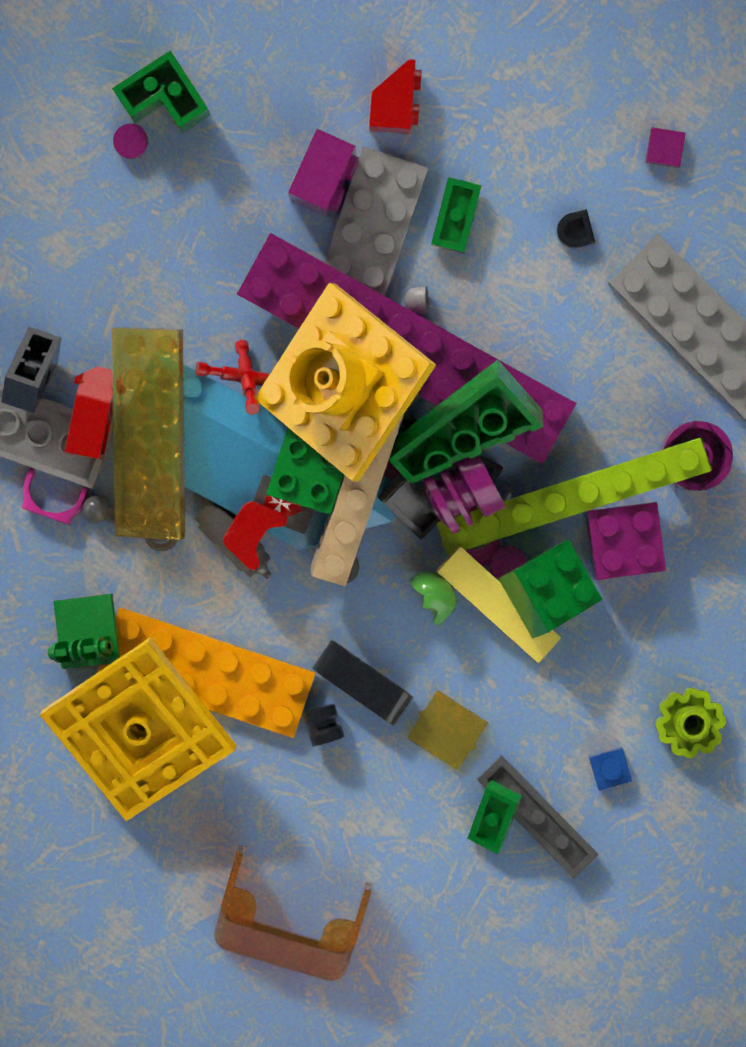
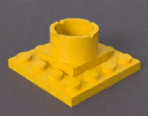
(344, 382)
(138, 729)

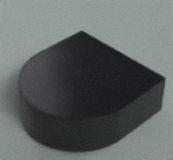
(575, 230)

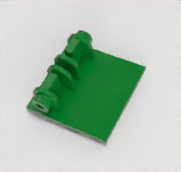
(304, 476)
(85, 632)

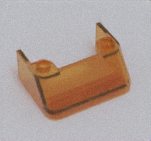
(244, 936)

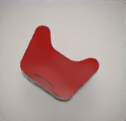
(249, 529)

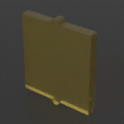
(447, 730)

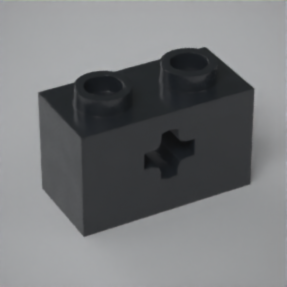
(31, 369)

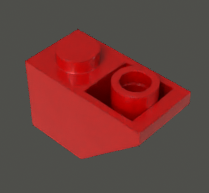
(392, 101)

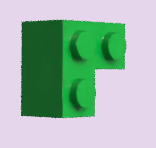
(159, 85)

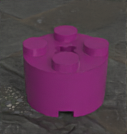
(717, 447)

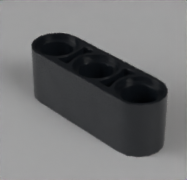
(362, 682)

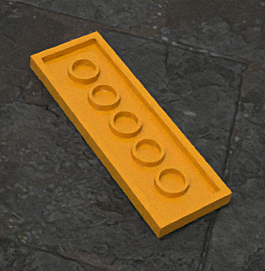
(223, 674)

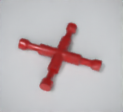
(243, 374)

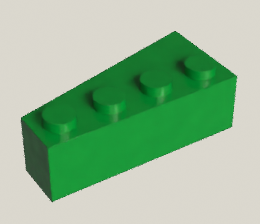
(473, 418)

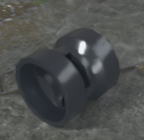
(320, 717)

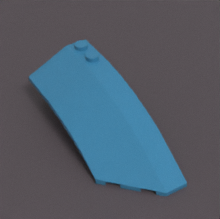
(232, 450)

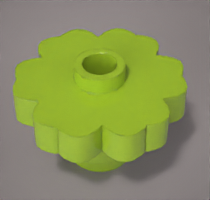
(703, 735)

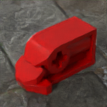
(91, 414)

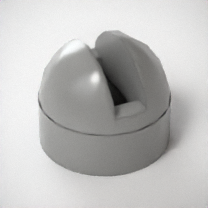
(418, 300)

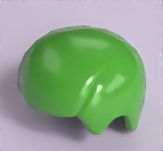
(437, 593)

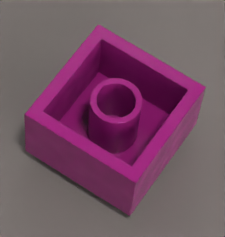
(323, 174)
(625, 541)

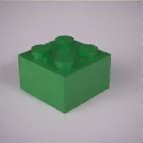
(550, 589)

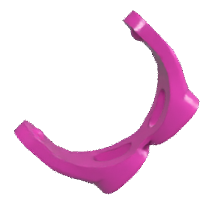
(63, 517)

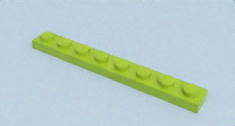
(580, 495)

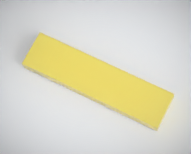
(492, 600)

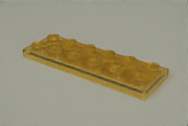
(148, 432)

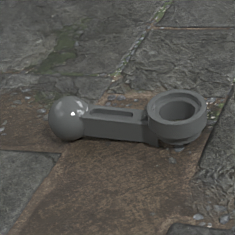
(97, 510)

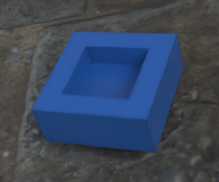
(610, 768)

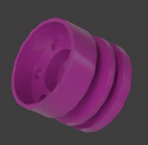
(461, 490)

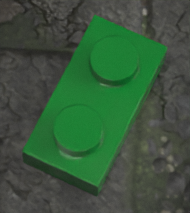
(456, 215)
(494, 817)

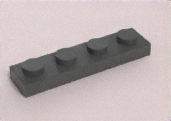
(542, 819)

